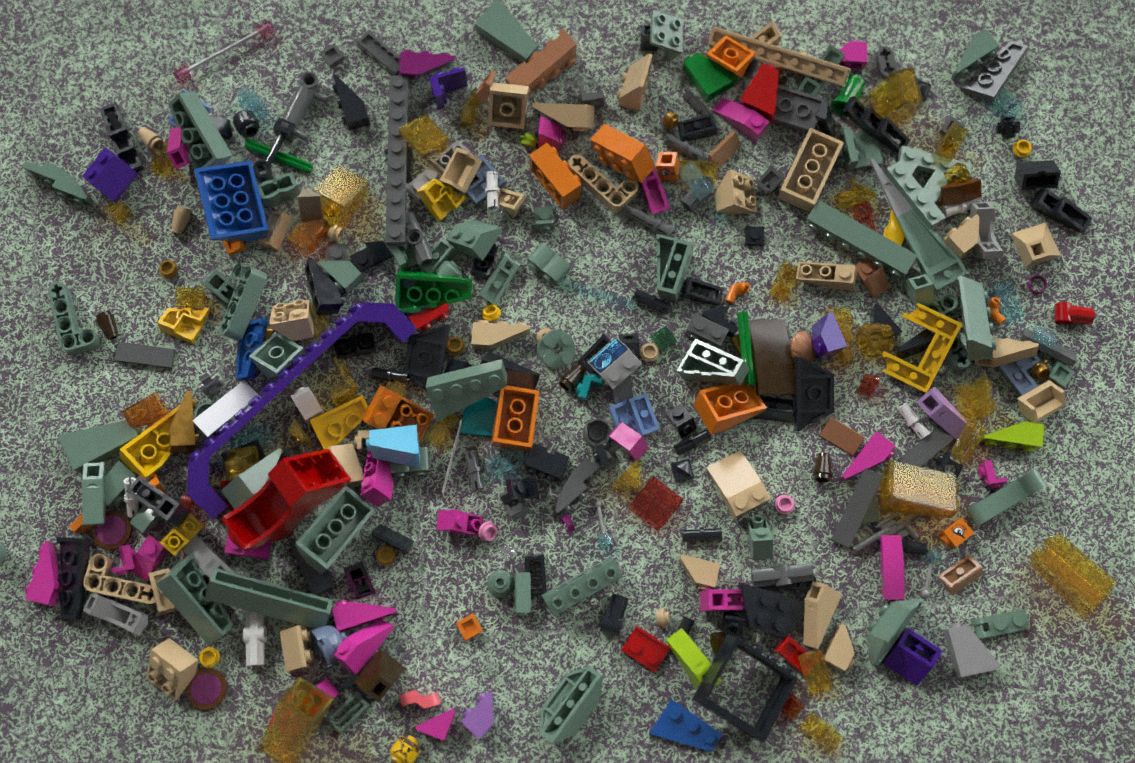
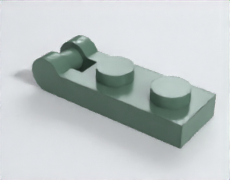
(499, 279)
(1001, 623)

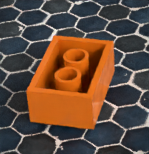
(622, 153)
(555, 176)
(515, 418)

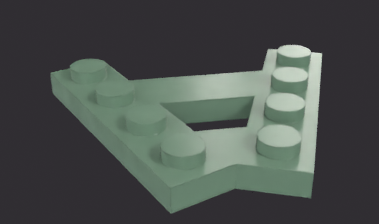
(920, 198)

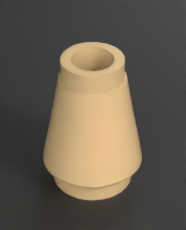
(150, 139)
(180, 219)

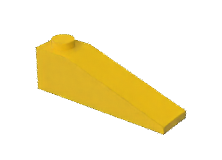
(150, 448)

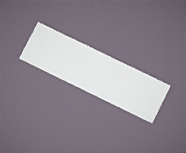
(225, 408)

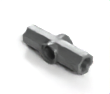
(420, 248)
(782, 575)

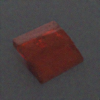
(656, 503)

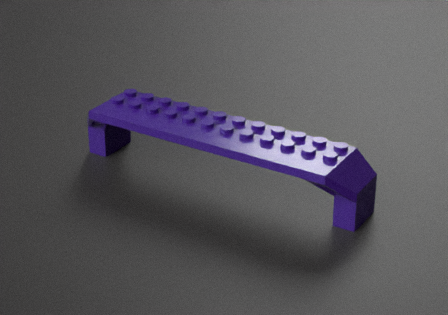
(198, 463)

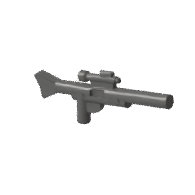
(890, 527)

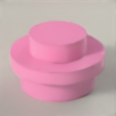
(784, 504)
(487, 531)

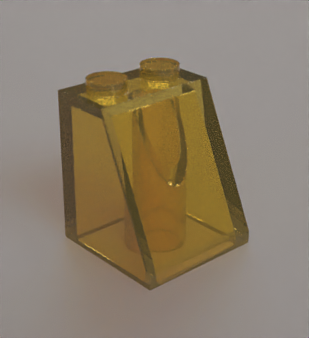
(897, 96)
(341, 195)

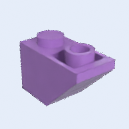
(481, 717)

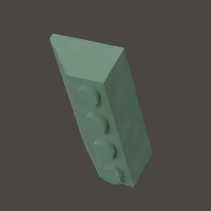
(975, 319)
(333, 529)

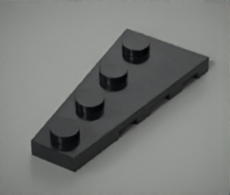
(74, 564)

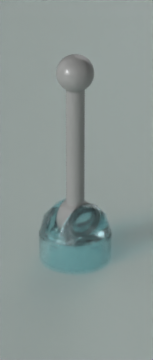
(604, 539)
(932, 557)

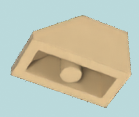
(701, 571)
(840, 650)

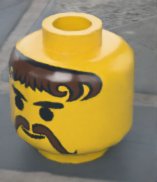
(405, 750)

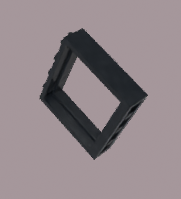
(775, 702)

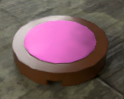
(114, 532)
(207, 689)

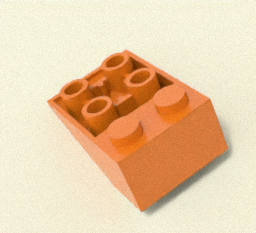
(392, 411)

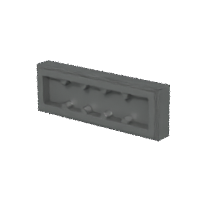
(380, 52)

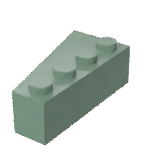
(198, 131)
(464, 387)
(187, 592)

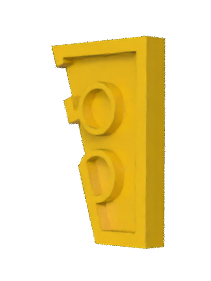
(339, 422)

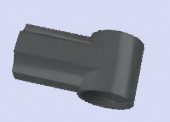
(690, 201)

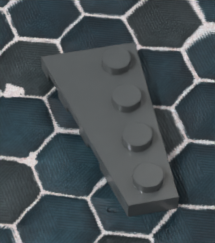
(996, 73)

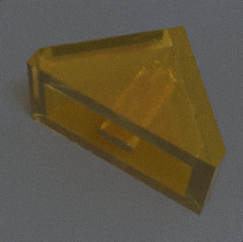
(952, 142)
(630, 480)
(821, 732)

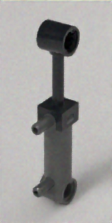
(286, 127)

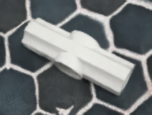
(255, 638)

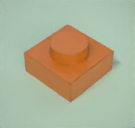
(234, 247)
(77, 526)
(469, 627)

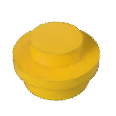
(1022, 148)
(491, 313)
(209, 657)

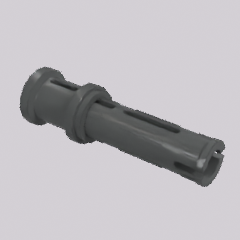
(656, 225)

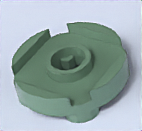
(566, 352)

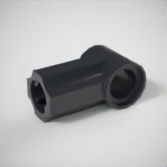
(613, 618)

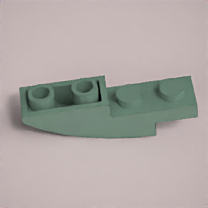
(59, 180)

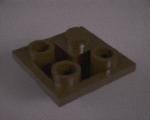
(379, 675)

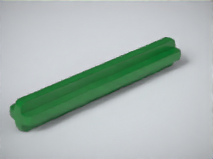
(281, 157)
(746, 346)

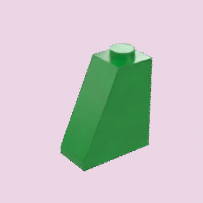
(708, 76)

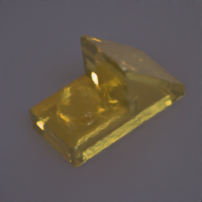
(160, 161)
(857, 194)
(118, 212)
(240, 460)

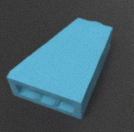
(395, 445)

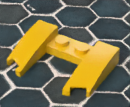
(945, 334)

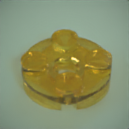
(875, 331)

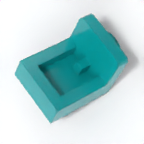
(583, 389)

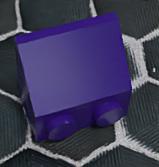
(110, 174)

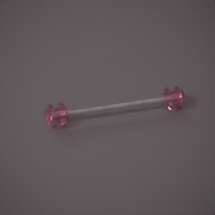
(263, 29)

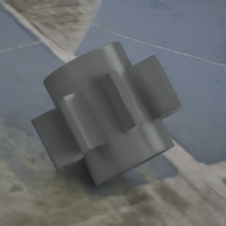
(210, 384)

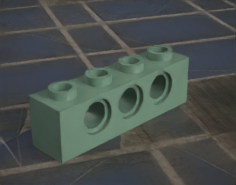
(582, 586)

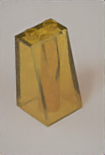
(918, 490)
(1072, 575)
(295, 722)

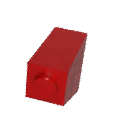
(763, 92)

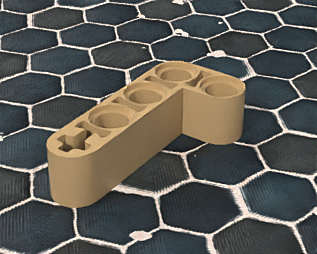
(600, 181)
(106, 582)

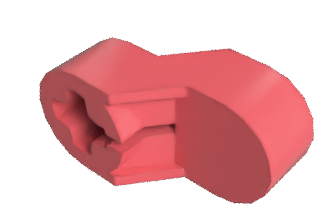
(424, 701)

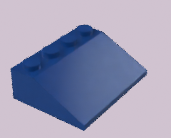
(232, 202)

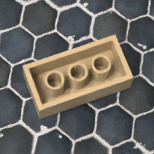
(810, 170)

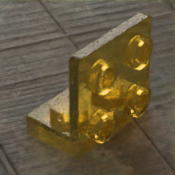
(425, 136)
(347, 392)
(975, 399)

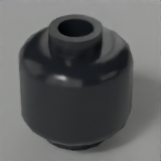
(246, 123)

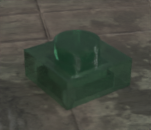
(663, 339)

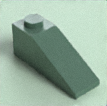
(220, 286)

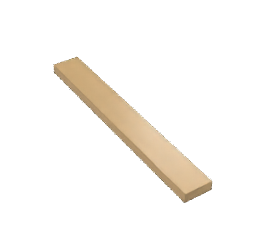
(786, 58)

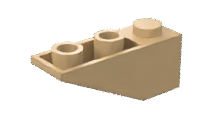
(828, 275)
(492, 335)
(1009, 351)
(818, 612)

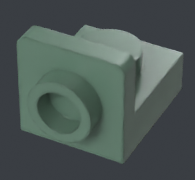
(544, 218)

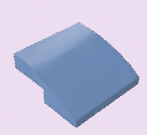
(636, 414)

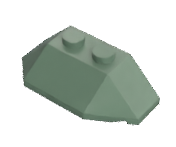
(889, 626)
(570, 704)

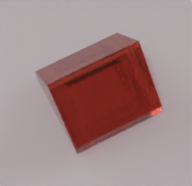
(869, 385)
(792, 707)

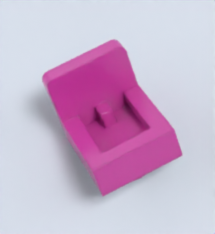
(987, 474)
(127, 556)

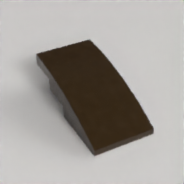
(772, 357)

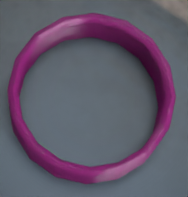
(1044, 281)
(570, 528)

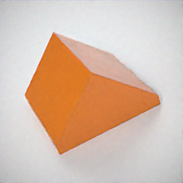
(731, 55)

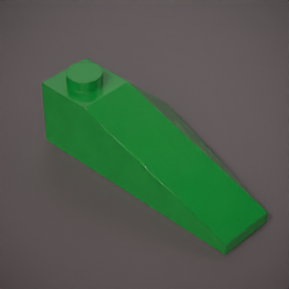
(428, 290)

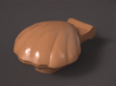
(802, 346)

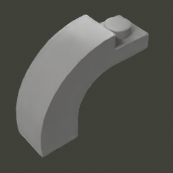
(987, 245)
(116, 613)

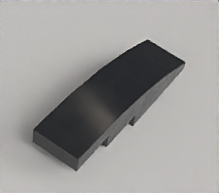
(874, 125)
(121, 136)

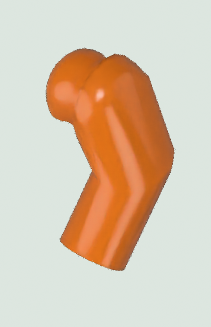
(736, 290)
(994, 304)

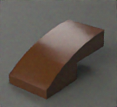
(958, 193)

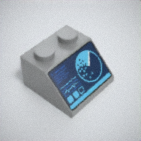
(614, 363)

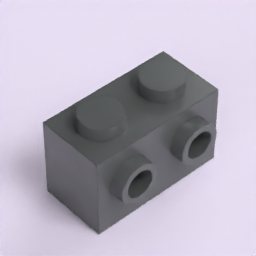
(706, 331)

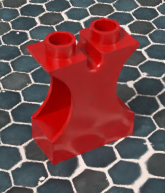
(289, 494)

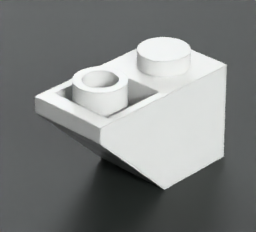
(307, 403)

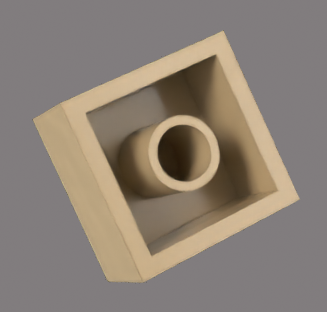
(508, 105)

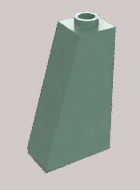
(505, 32)
(96, 443)

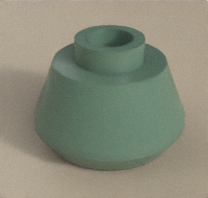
(495, 587)

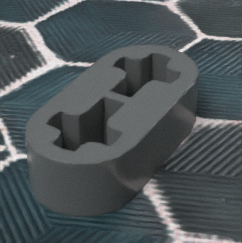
(882, 64)

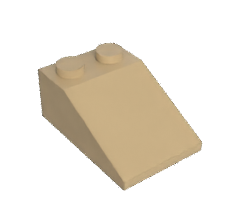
(635, 84)
(571, 115)
(738, 484)

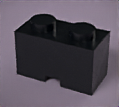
(1037, 174)
(545, 463)

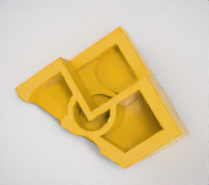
(439, 198)
(176, 322)

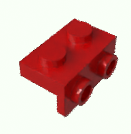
(426, 318)

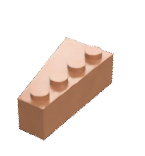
(545, 64)

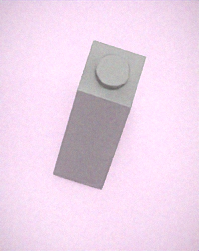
(967, 651)

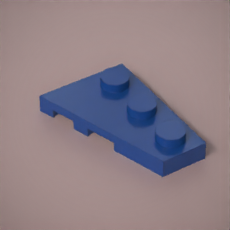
(247, 345)
(684, 727)

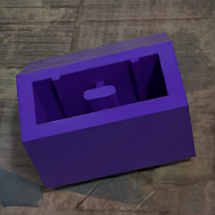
(912, 656)

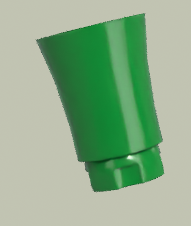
(853, 87)

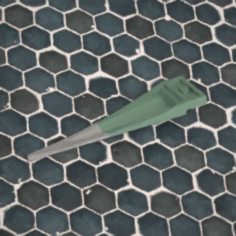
(933, 254)

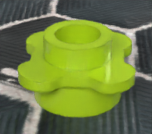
(529, 140)

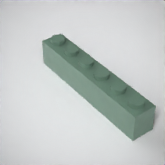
(860, 239)
(268, 599)

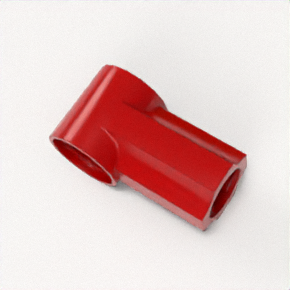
(1068, 314)

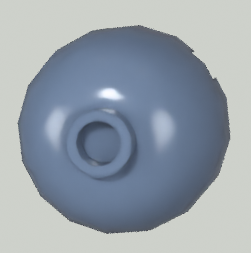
(326, 642)

